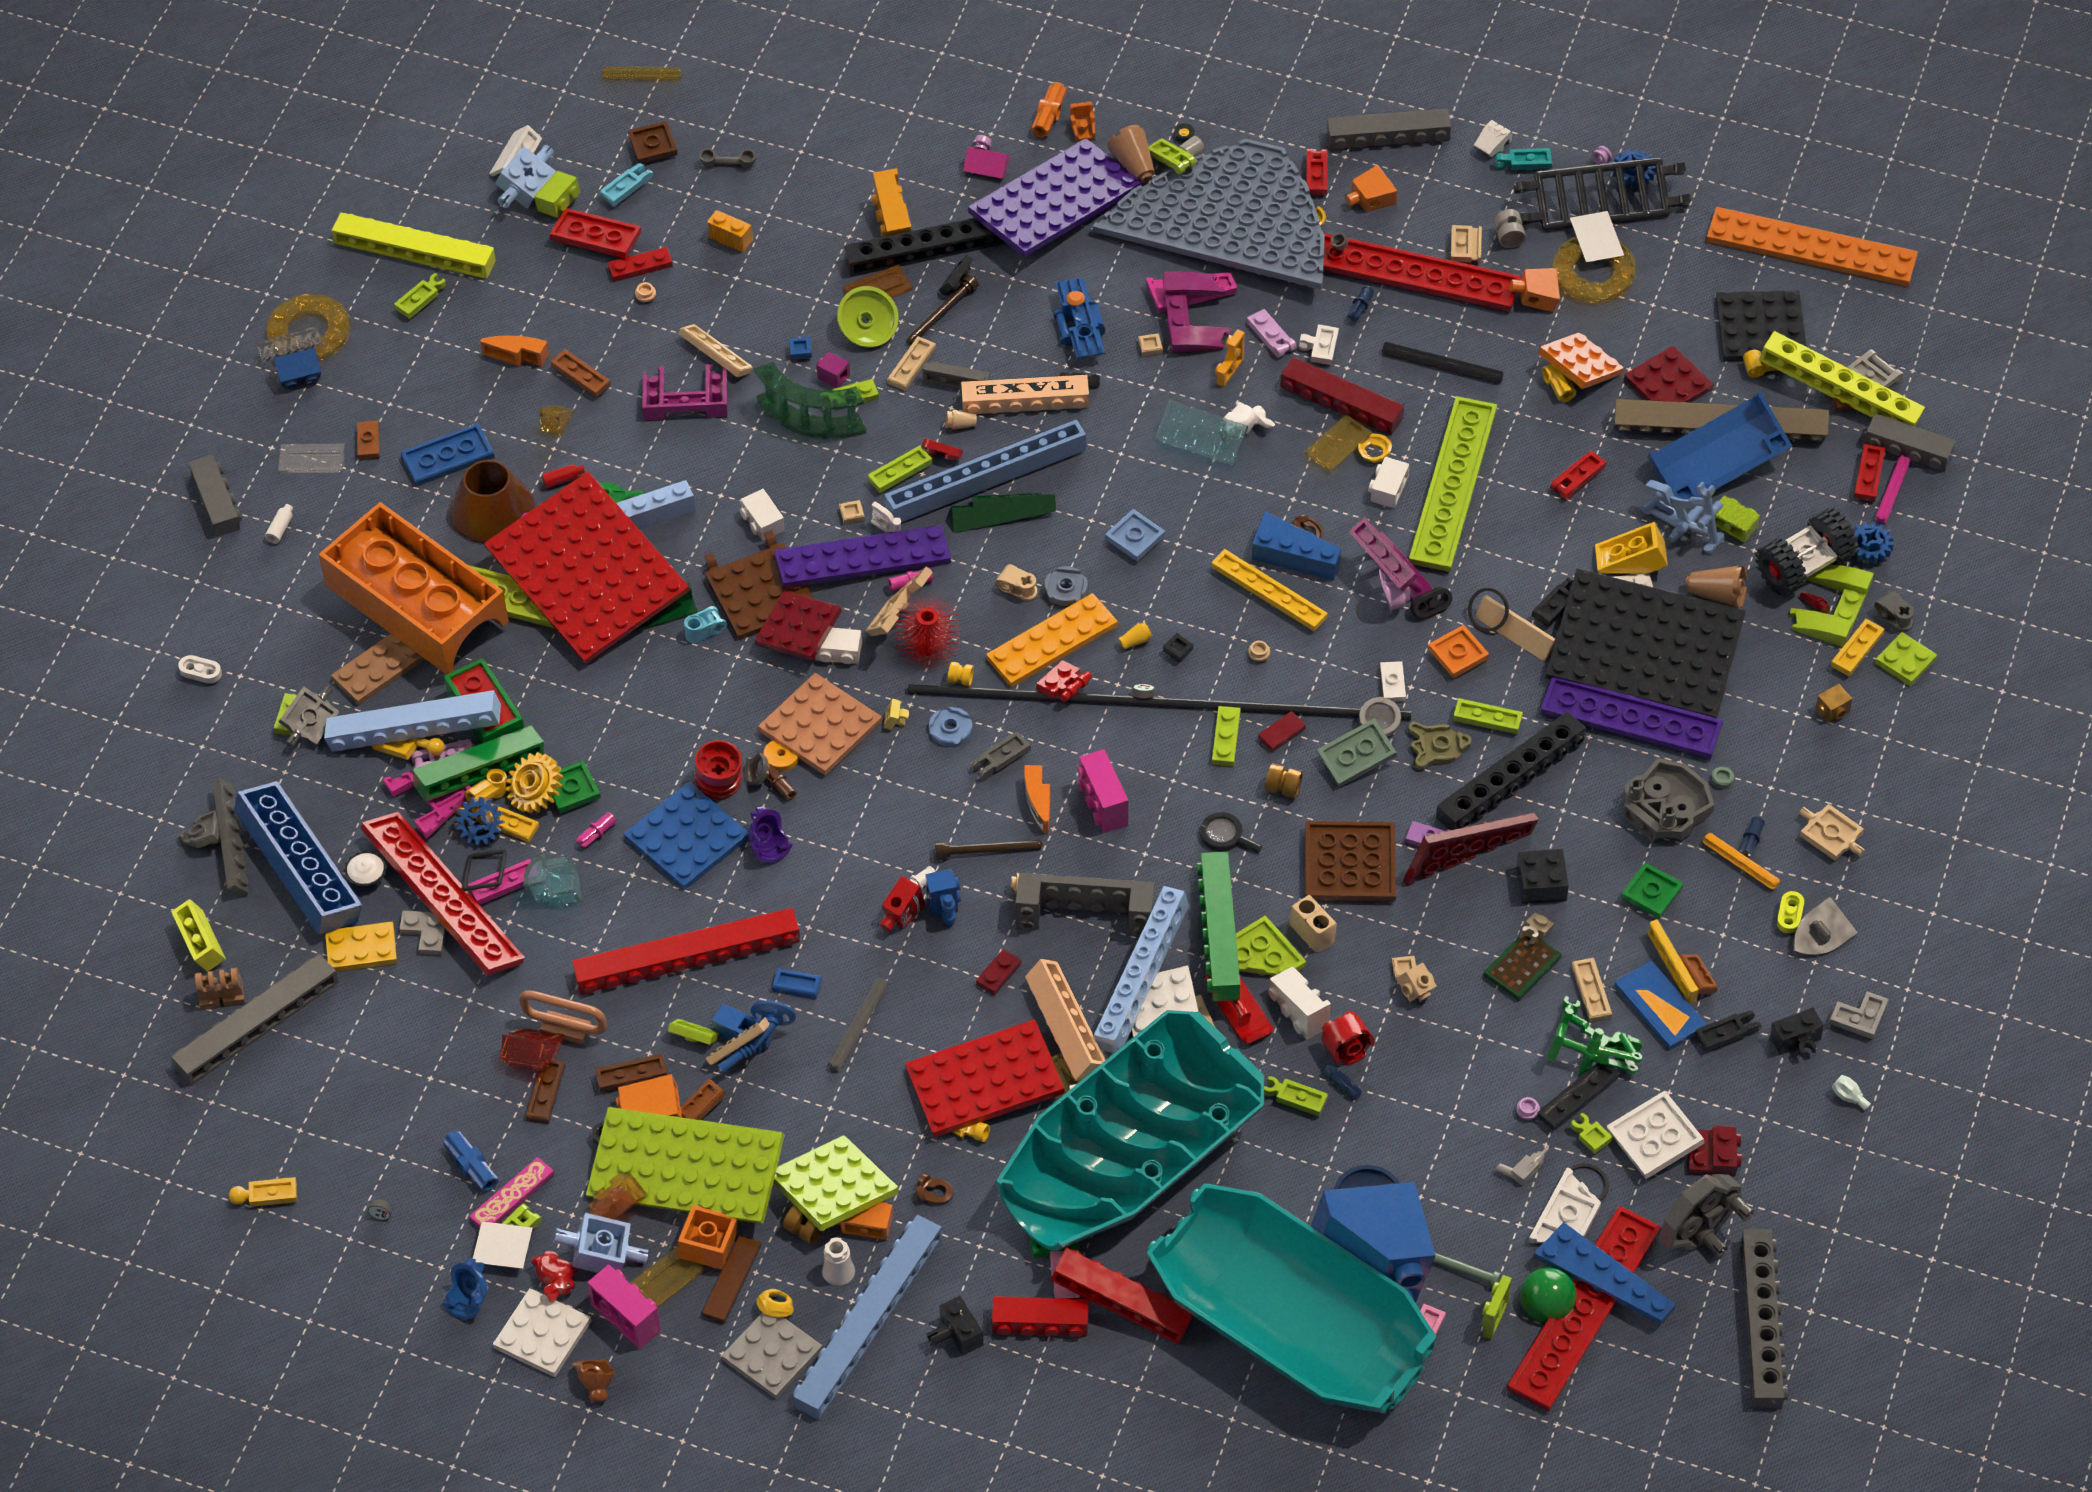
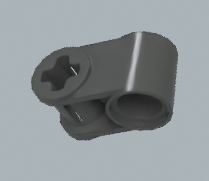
(1895, 611)

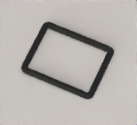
(487, 885)

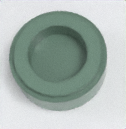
(1722, 778)

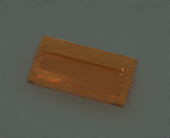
(891, 281)

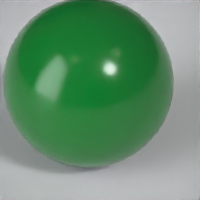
(1547, 1294)

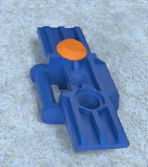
(1086, 315)

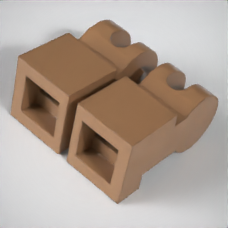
(229, 988)

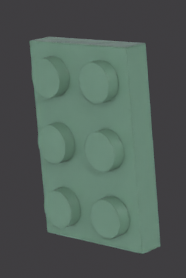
(1357, 752)

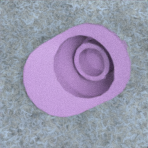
(1394, 595)

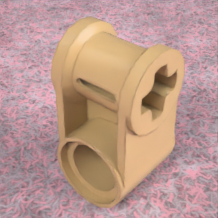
(1017, 583)

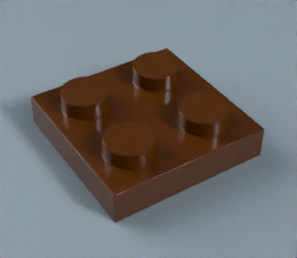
(652, 142)

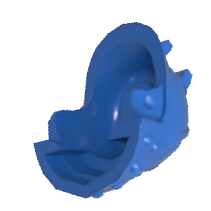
(467, 1289)

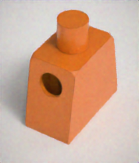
(1372, 190)
(1538, 288)

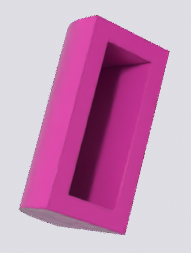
(986, 162)

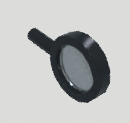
(1224, 832)

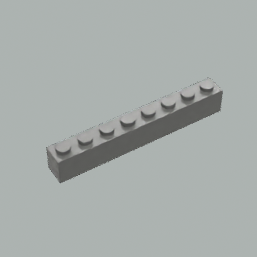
(254, 1019)

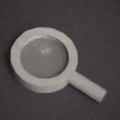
(1384, 711)

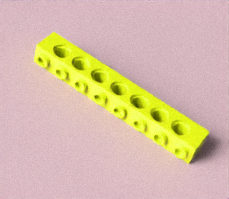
(1838, 380)

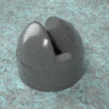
(1339, 241)

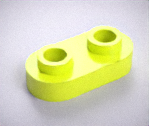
(1788, 913)

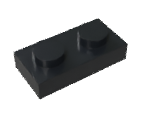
(960, 270)

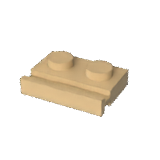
(1466, 243)

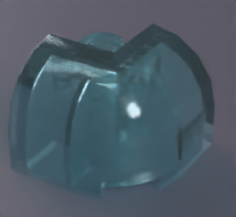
(553, 881)

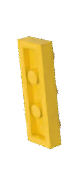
(1857, 647)

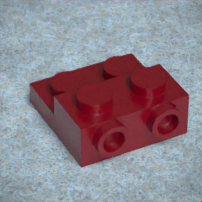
(1718, 1153)

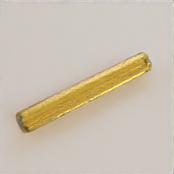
(642, 72)

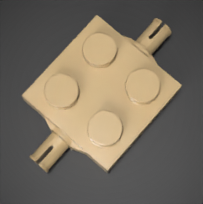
(1831, 832)

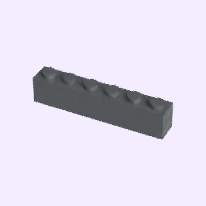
(1388, 129)

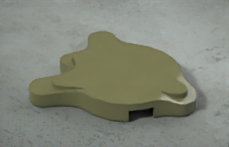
(1437, 744)

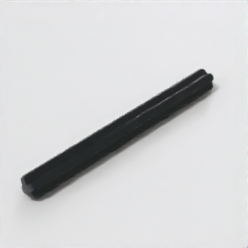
(1443, 362)

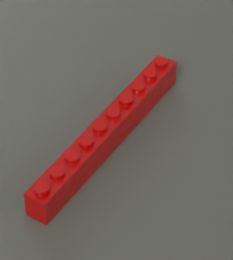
(686, 951)

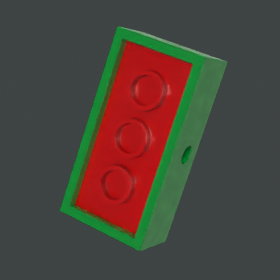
(479, 678)

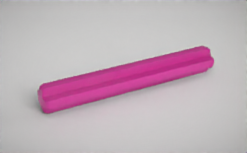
(1892, 490)

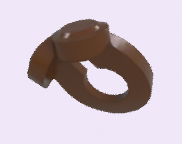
(1308, 522)
(925, 1182)

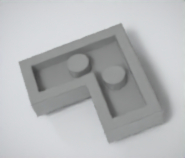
(427, 926)
(1862, 1020)

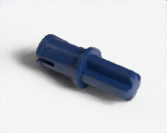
(1361, 303)
(1752, 836)

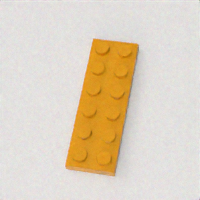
(1051, 640)

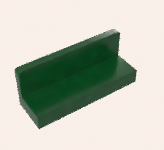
(677, 610)

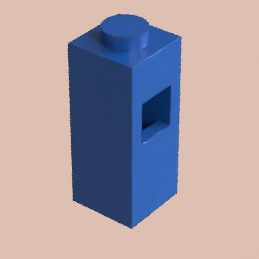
(731, 1022)

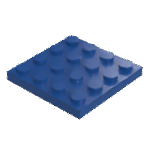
(686, 835)

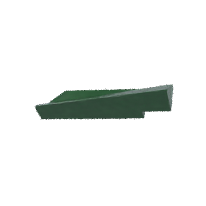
(1002, 508)

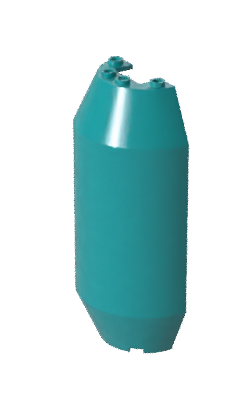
(1294, 1299)

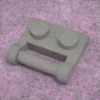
(1867, 369)

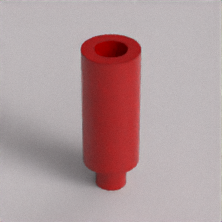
(562, 475)

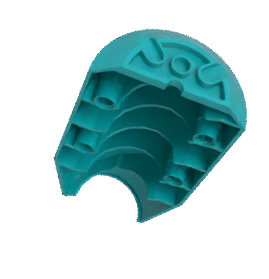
(1129, 1130)

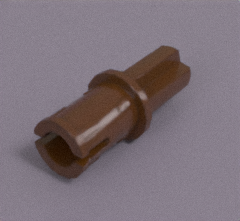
(779, 782)

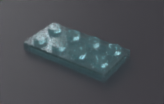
(1201, 432)

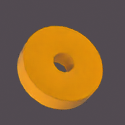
(780, 763)

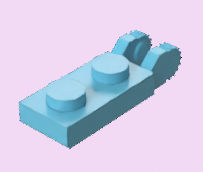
(625, 184)

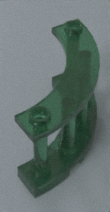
(781, 390)

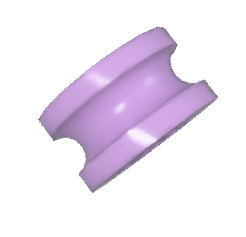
(1601, 155)

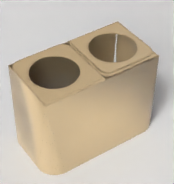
(1306, 929)

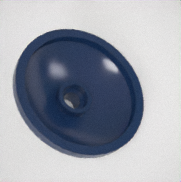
(1365, 1176)

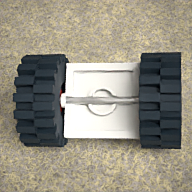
(1822, 543)

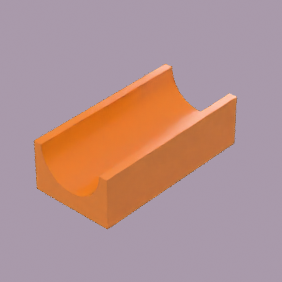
(410, 585)

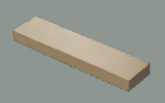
(715, 350)

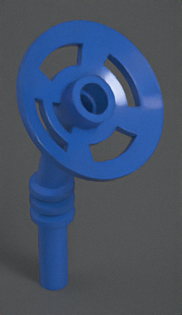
(774, 1014)

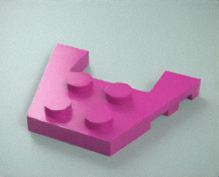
(442, 806)

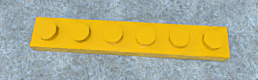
(1269, 590)

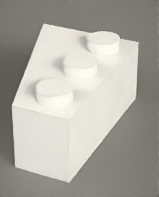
(1299, 1002)

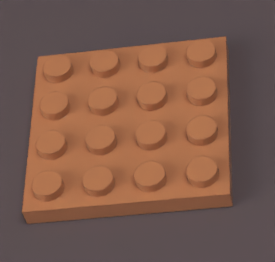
(820, 723)

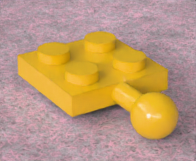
(406, 748)

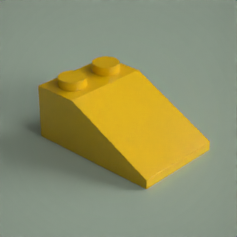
(1633, 552)

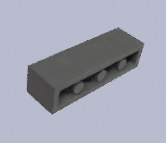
(1910, 442)
(214, 495)

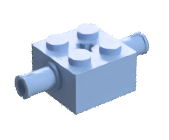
(525, 176)
(600, 1243)

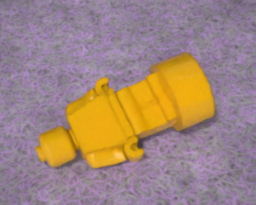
(979, 1131)

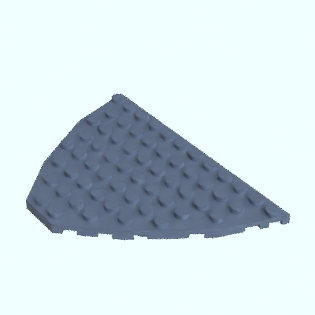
(1231, 209)

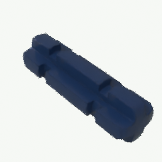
(1342, 1081)

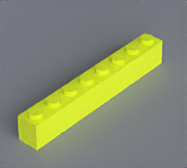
(413, 245)

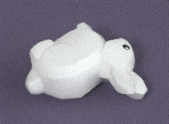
(1250, 417)

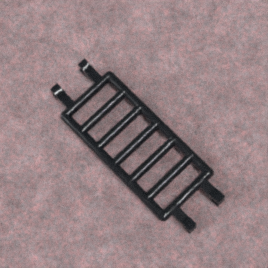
(1618, 167)

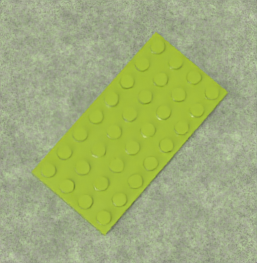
(689, 1162)

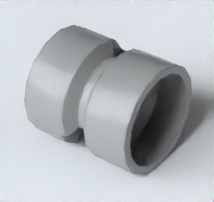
(1509, 228)

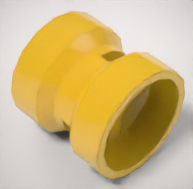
(959, 673)

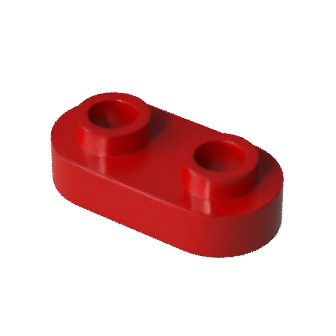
(950, 452)

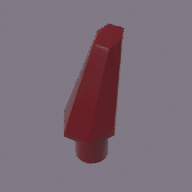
(1817, 602)

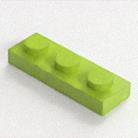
(899, 469)
(1487, 716)
(1226, 736)

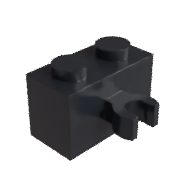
(1797, 1032)

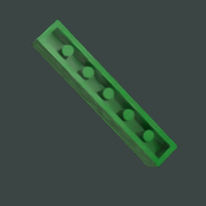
(474, 763)

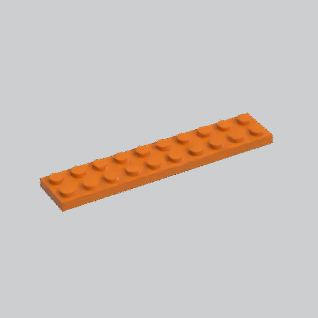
(1812, 246)

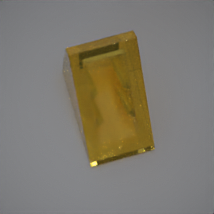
(555, 419)

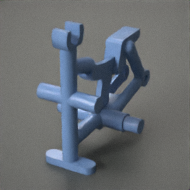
(1680, 519)

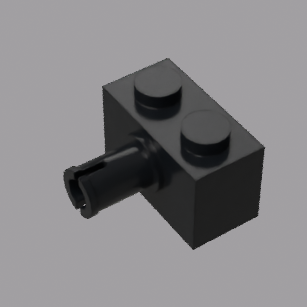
(958, 1325)

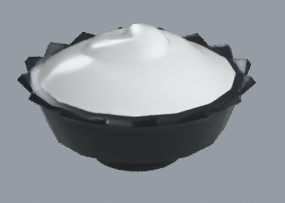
(365, 869)

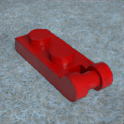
(1317, 171)
(1578, 474)

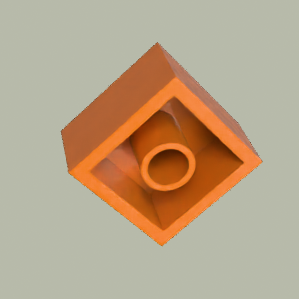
(707, 1237)

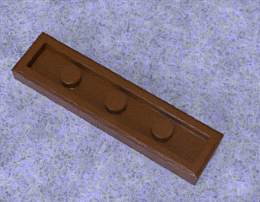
(731, 1279)

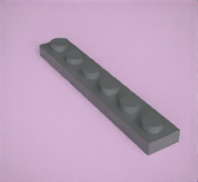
(230, 837)

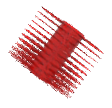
(928, 631)

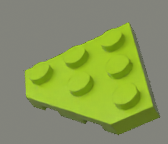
(1265, 950)

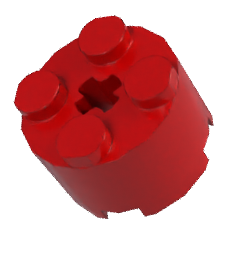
(1347, 1038)

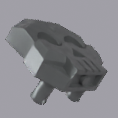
(1658, 811)
(1702, 1213)

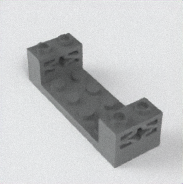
(1083, 894)

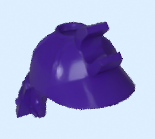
(766, 835)

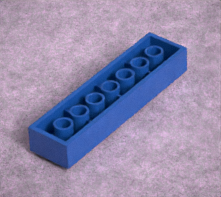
(297, 857)

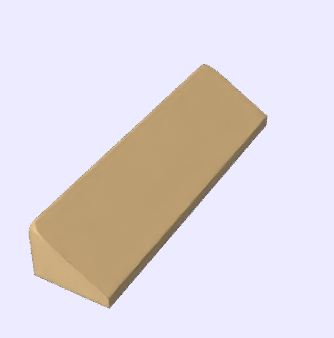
(1516, 628)

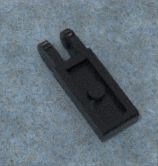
(1553, 604)
(1727, 1030)

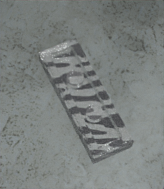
(289, 344)

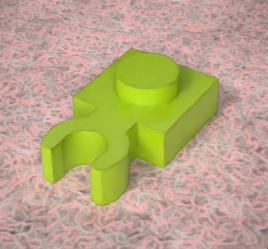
(1593, 1135)

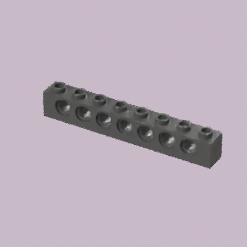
(1763, 1394)

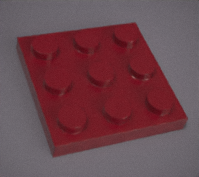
(1669, 378)
(798, 625)

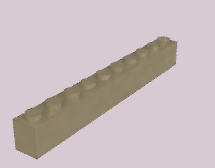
(1690, 416)

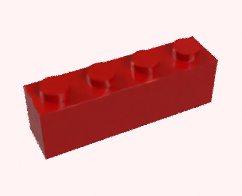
(1040, 1316)

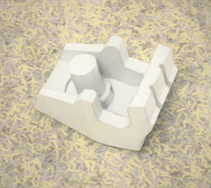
(1493, 138)

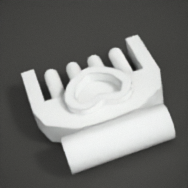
(884, 519)

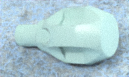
(1849, 1091)

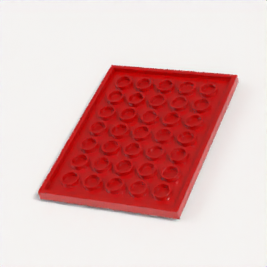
(586, 567)

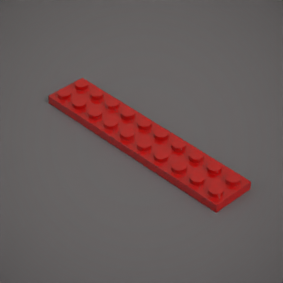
(1421, 273)
(442, 893)
(1566, 1340)

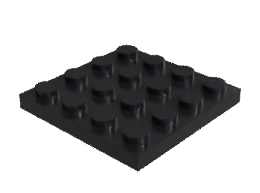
(1752, 317)

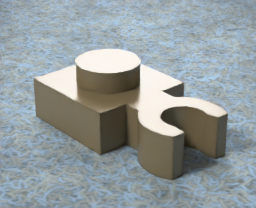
(1536, 927)

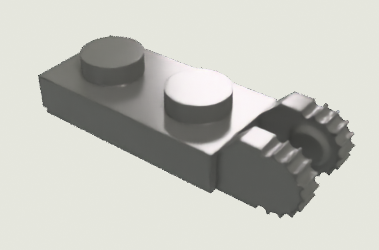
(1000, 755)

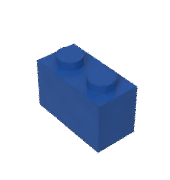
(298, 367)

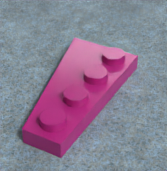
(1157, 291)

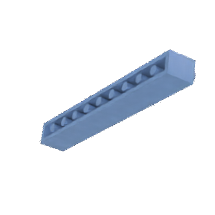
(986, 471)
(867, 1317)

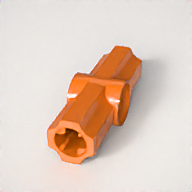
(1049, 110)

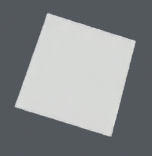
(502, 1244)

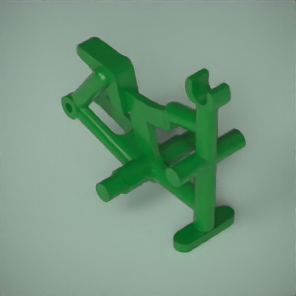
(1595, 1050)

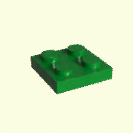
(576, 789)
(1652, 890)

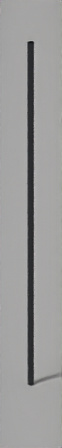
(1131, 700)

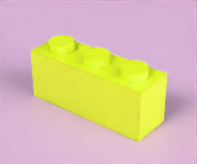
(198, 935)

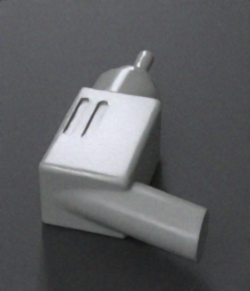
(1525, 1168)

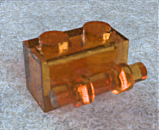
(617, 1198)

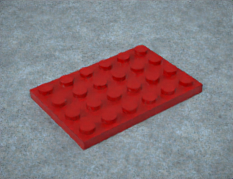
(984, 1078)

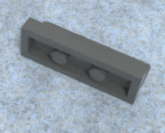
(951, 375)

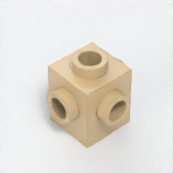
(1416, 983)

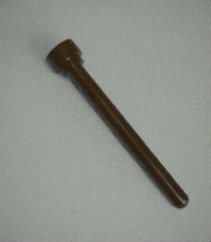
(967, 285)
(944, 850)

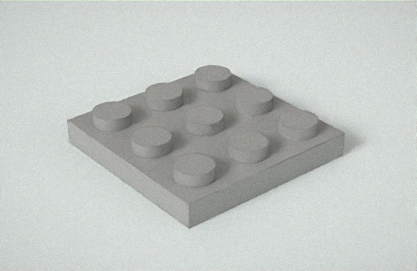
(772, 1353)

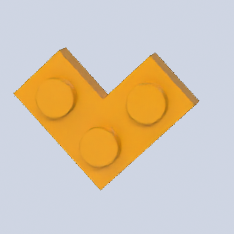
(1233, 358)

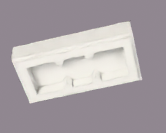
(1393, 681)

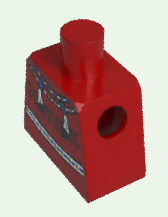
(902, 904)

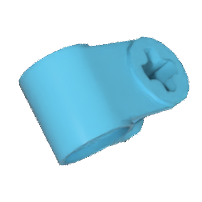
(703, 625)

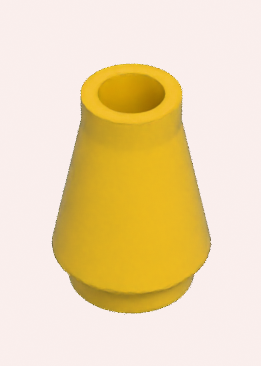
(1136, 635)

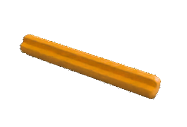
(1741, 861)

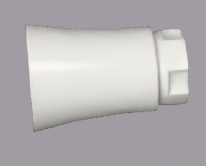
(837, 1266)

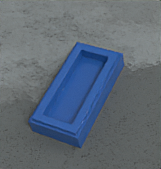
(796, 983)

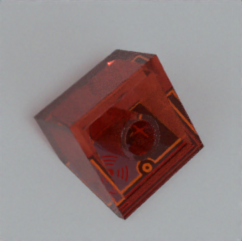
(530, 1048)

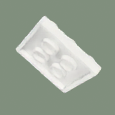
(1169, 991)
(1655, 1134)
(542, 1332)

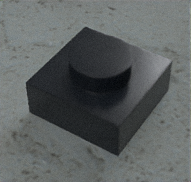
(1178, 647)

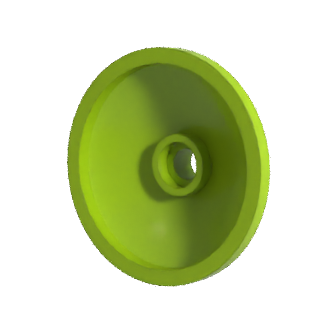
(876, 308)

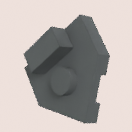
(202, 832)

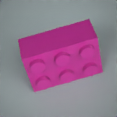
(1103, 791)
(624, 1306)

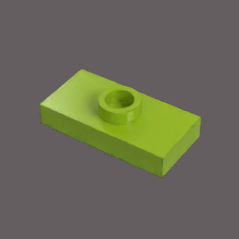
(693, 1032)

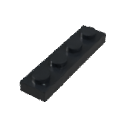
(1577, 1095)

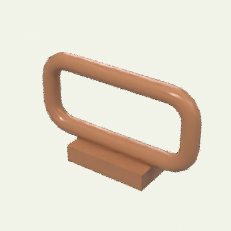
(572, 1027)

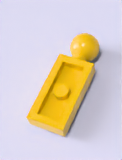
(266, 1192)

